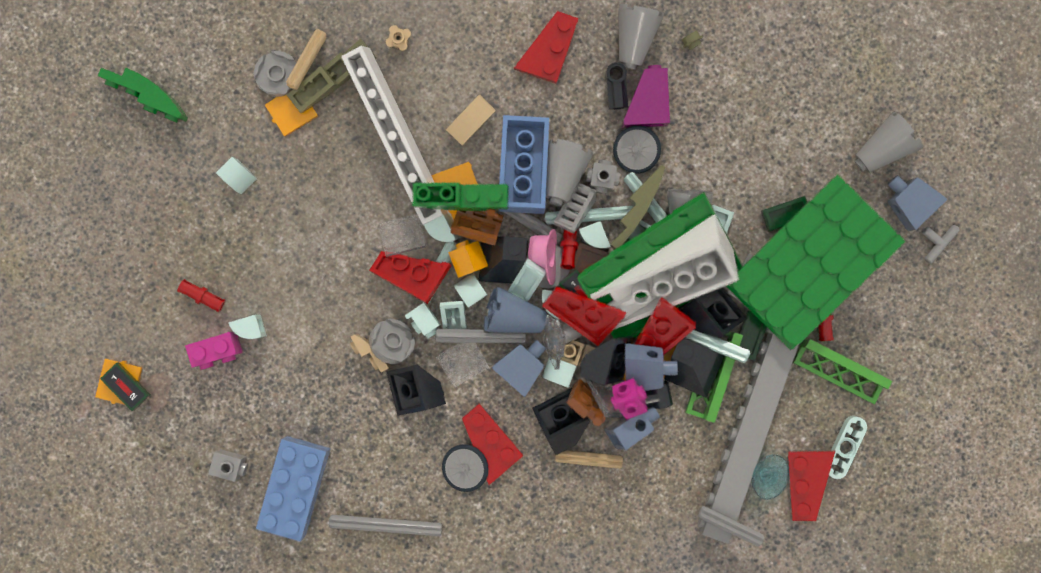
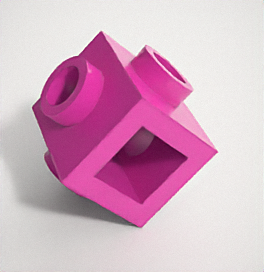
(629, 398)

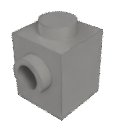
(228, 465)

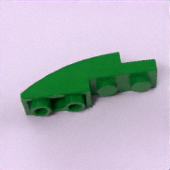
(146, 91)
(460, 197)

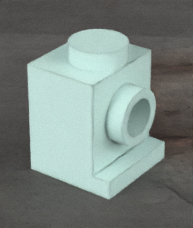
(424, 320)

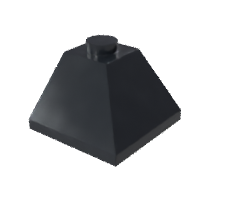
(503, 259)
(714, 313)
(606, 362)
(695, 367)
(414, 390)
(560, 422)

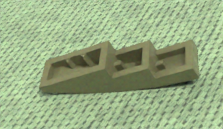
(323, 81)
(641, 200)

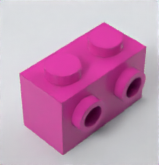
(216, 348)

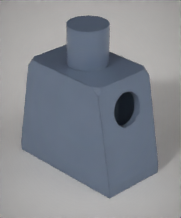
(913, 201)
(521, 366)
(647, 366)
(625, 434)

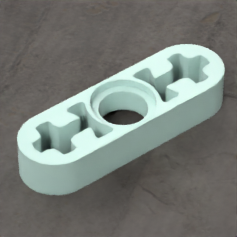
(859, 434)

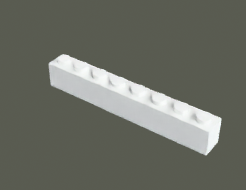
(390, 124)

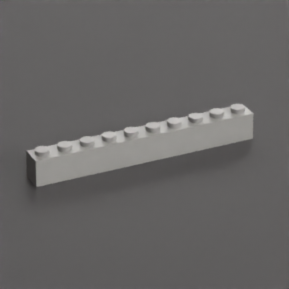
(749, 434)

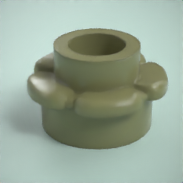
(692, 40)

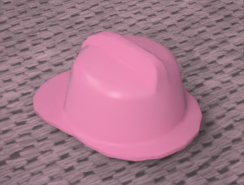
(542, 252)

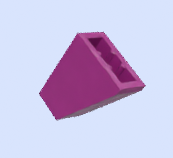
(650, 101)

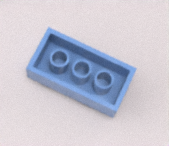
(525, 162)
(293, 488)

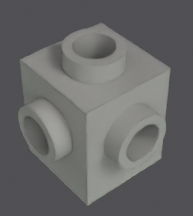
(598, 184)

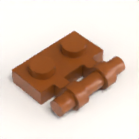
(478, 225)
(584, 403)

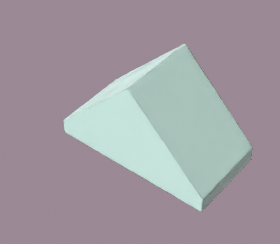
(453, 315)

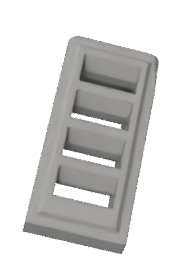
(582, 195)

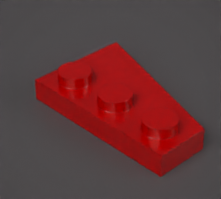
(549, 50)
(410, 274)
(584, 314)
(665, 327)
(491, 441)
(808, 481)

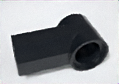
(617, 89)
(659, 398)

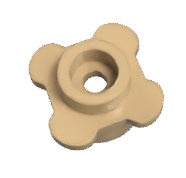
(398, 44)

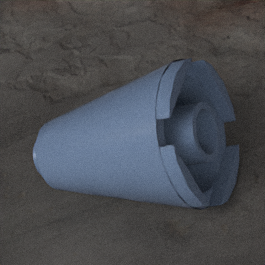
(512, 314)

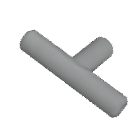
(940, 243)

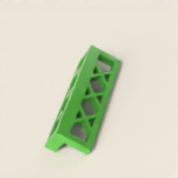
(845, 363)
(719, 385)

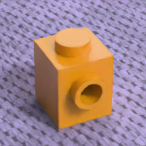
(467, 258)

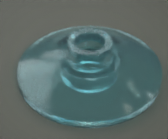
(770, 477)

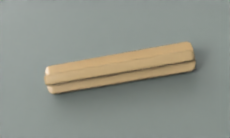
(306, 59)
(590, 459)

